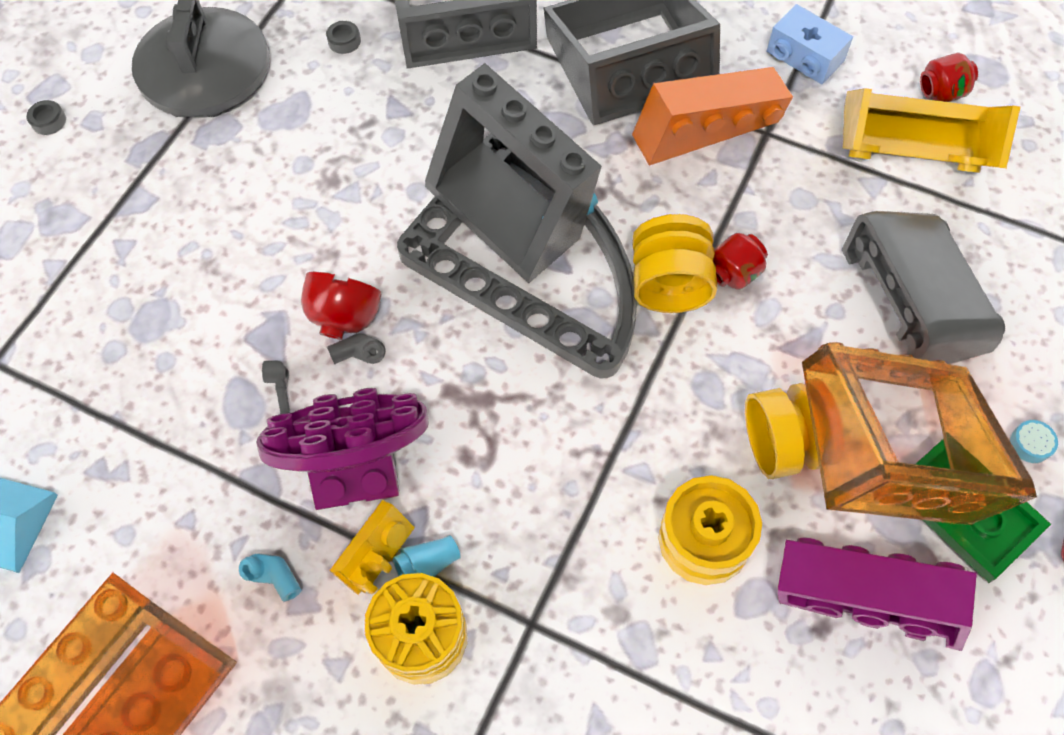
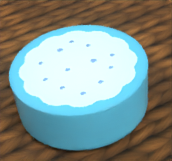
(1034, 441)

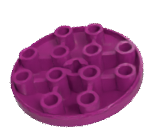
(345, 447)

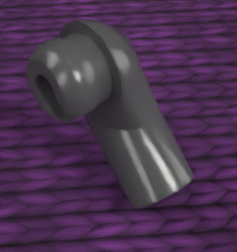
(357, 346)

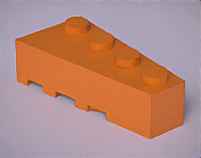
(708, 110)

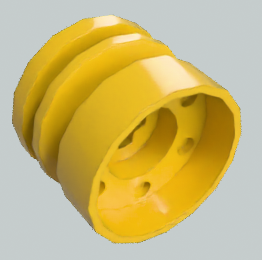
(674, 264)
(781, 431)
(434, 647)

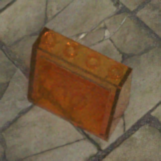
(860, 465)
(150, 692)

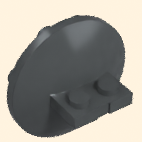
(200, 60)

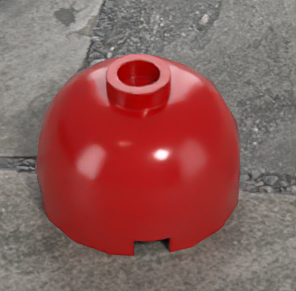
(338, 304)

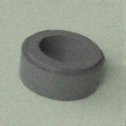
(343, 37)
(46, 117)

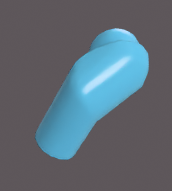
(270, 570)

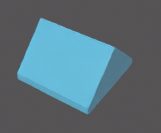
(21, 520)

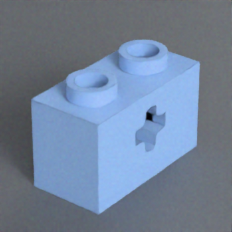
(809, 44)

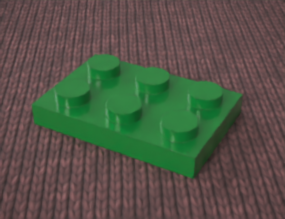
(992, 542)

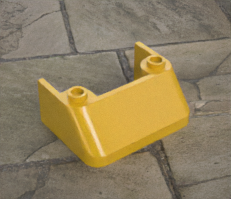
(928, 129)

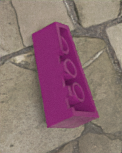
(879, 589)

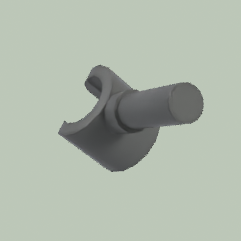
(277, 373)

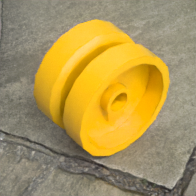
(709, 530)

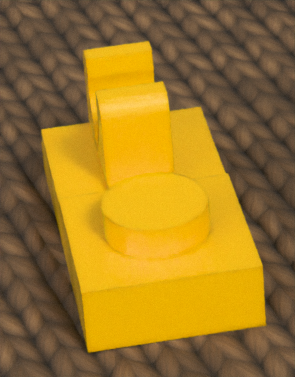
(372, 549)

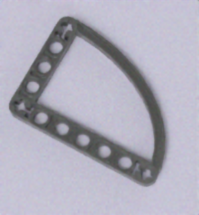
(433, 246)

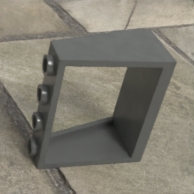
(465, 29)
(622, 77)
(494, 196)

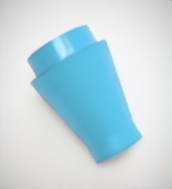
(427, 557)

